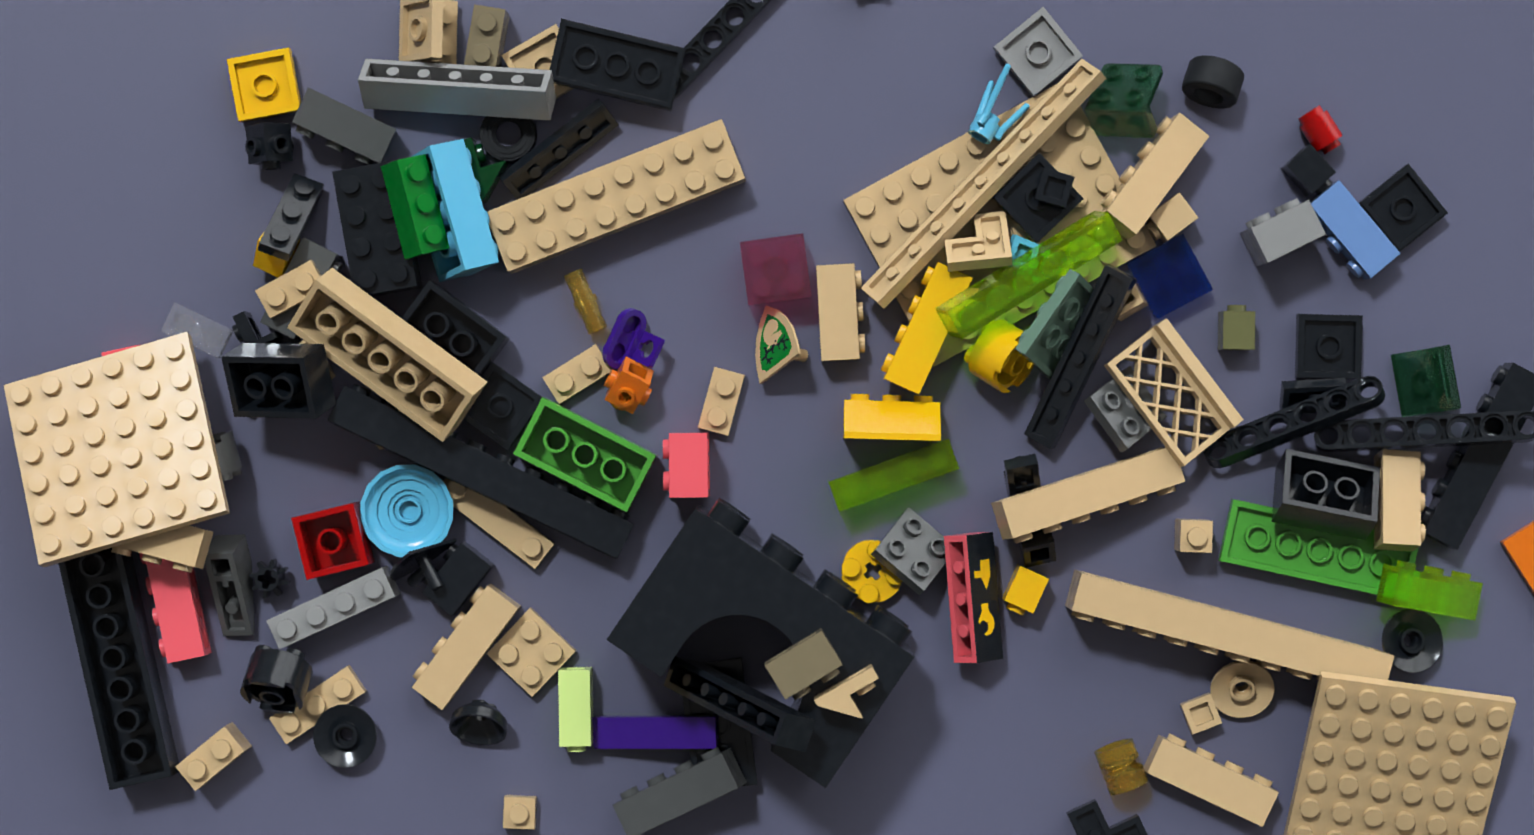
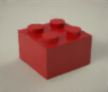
(332, 540)

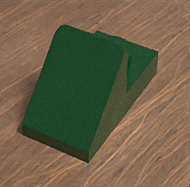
(487, 176)

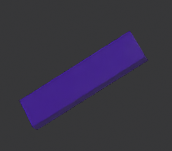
(655, 732)

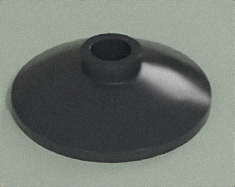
(1424, 636)
(329, 739)

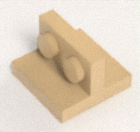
(428, 31)

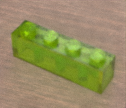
(893, 474)

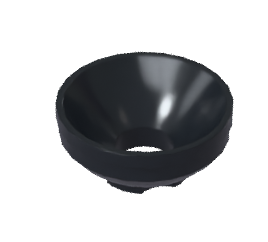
(478, 723)

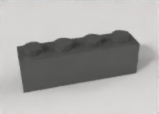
(679, 793)

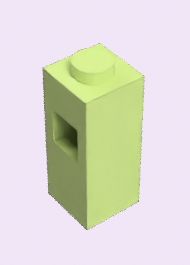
(575, 708)

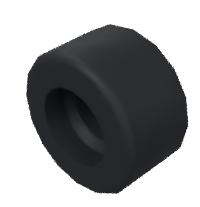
(1213, 81)

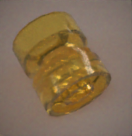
(1121, 766)

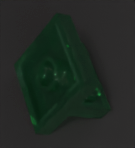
(1426, 381)

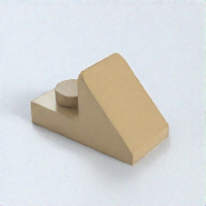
(839, 695)

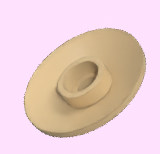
(1246, 699)

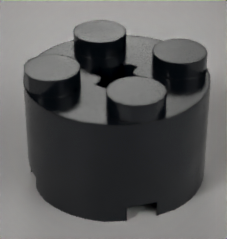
(277, 679)

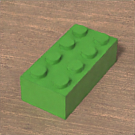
(585, 454)

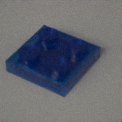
(1169, 276)

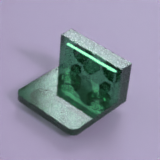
(1123, 101)

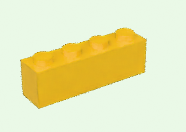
(925, 331)

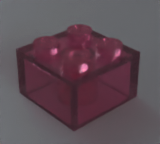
(775, 270)

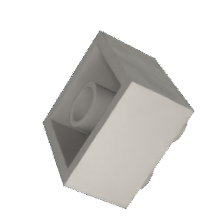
(1286, 231)

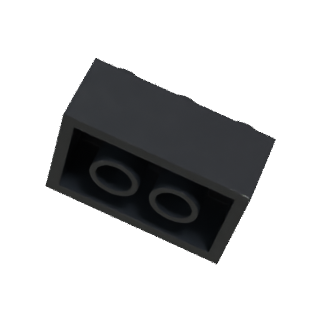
(455, 327)
(279, 380)
(1326, 494)

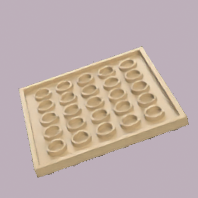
(115, 449)
(1398, 759)

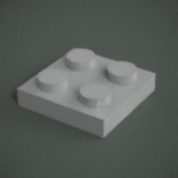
(1038, 51)

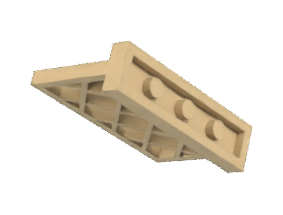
(1196, 381)

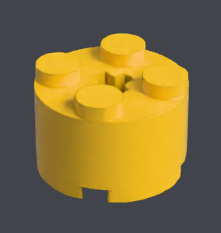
(995, 356)

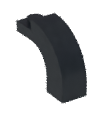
(1021, 476)

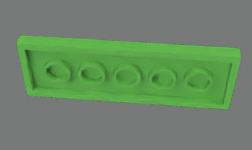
(1303, 553)

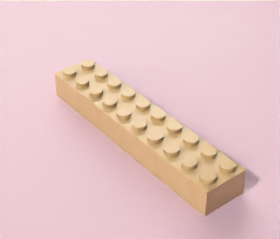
(1220, 629)

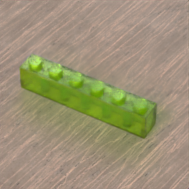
(1028, 274)

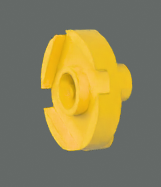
(853, 572)

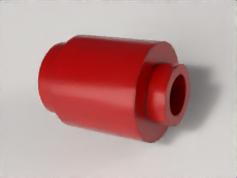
(1320, 130)

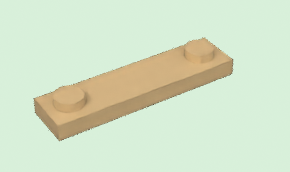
(501, 524)

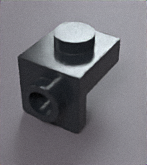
(248, 332)

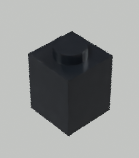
(1309, 171)

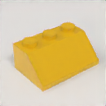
(891, 418)

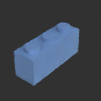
(1353, 232)

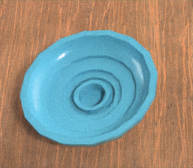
(406, 509)

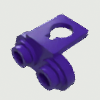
(628, 339)

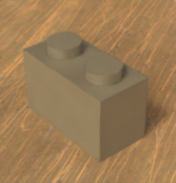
(487, 36)
(804, 664)

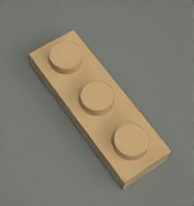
(336, 690)

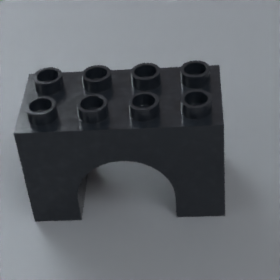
(723, 572)

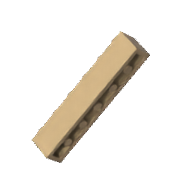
(1086, 493)

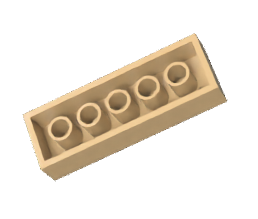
(387, 354)

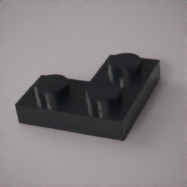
(1089, 820)

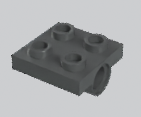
(1118, 414)
(912, 551)

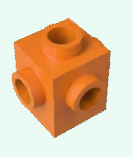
(628, 385)

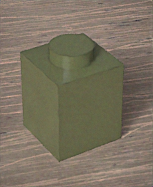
(1236, 328)

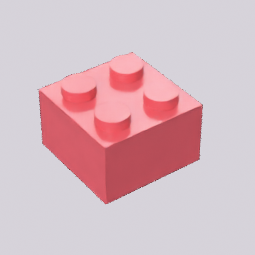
(688, 465)

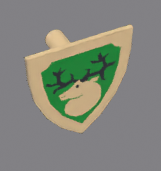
(776, 344)

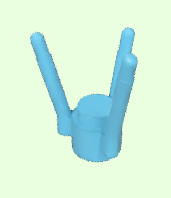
(985, 123)

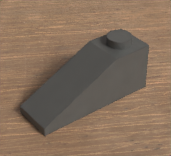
(228, 572)

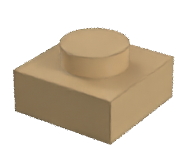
(1200, 713)
(519, 812)

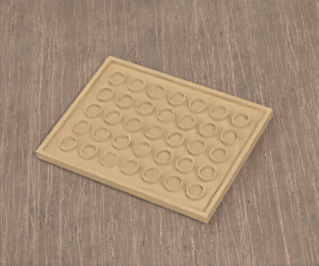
(905, 199)

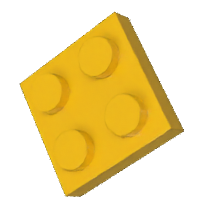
(264, 84)

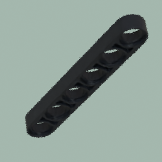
(728, 33)
(1295, 427)

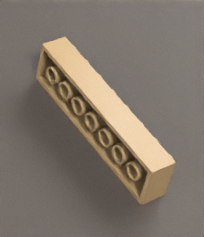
(615, 196)

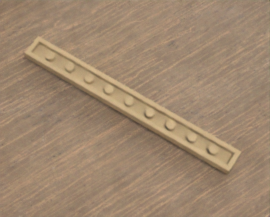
(983, 183)

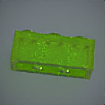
(1429, 590)

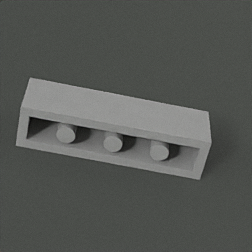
(333, 607)

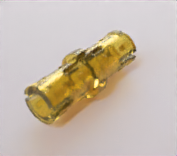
(585, 301)

